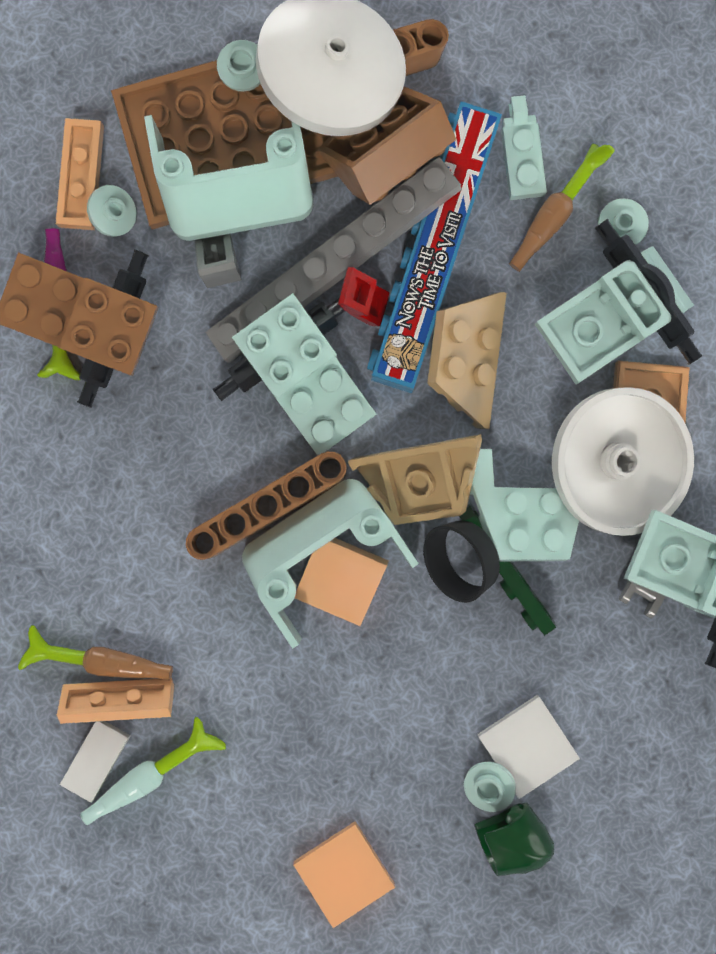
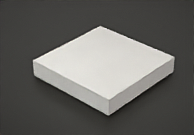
(529, 745)

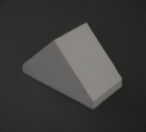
(217, 260)

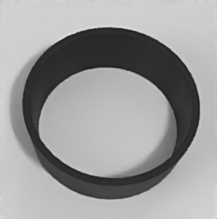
(443, 573)

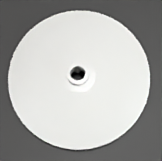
(330, 65)
(622, 459)

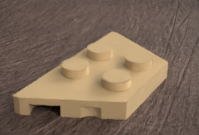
(467, 355)
(422, 479)

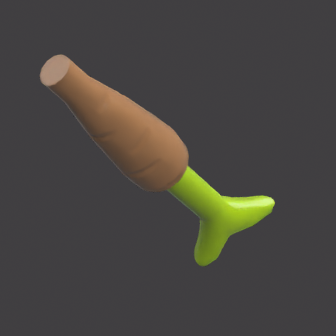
(559, 207)
(96, 660)

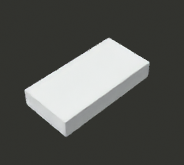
(95, 760)

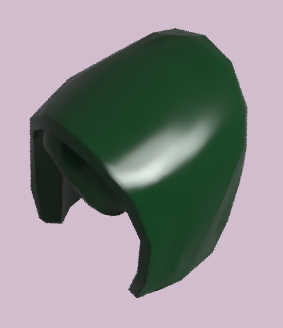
(515, 841)

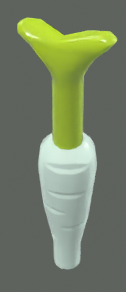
(149, 774)

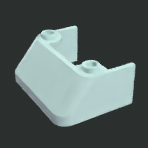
(233, 197)
(306, 531)

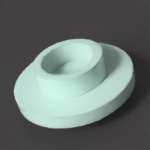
(238, 65)
(111, 210)
(626, 218)
(489, 786)

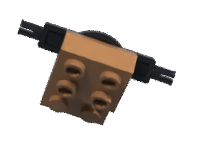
(82, 316)

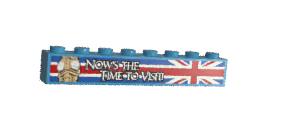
(433, 254)

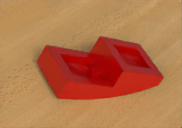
(363, 297)

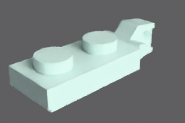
(522, 152)

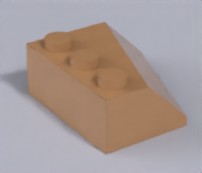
(393, 149)

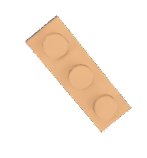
(79, 172)
(115, 700)

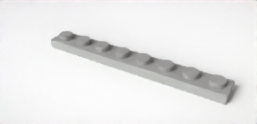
(345, 249)

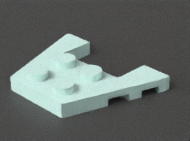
(522, 521)

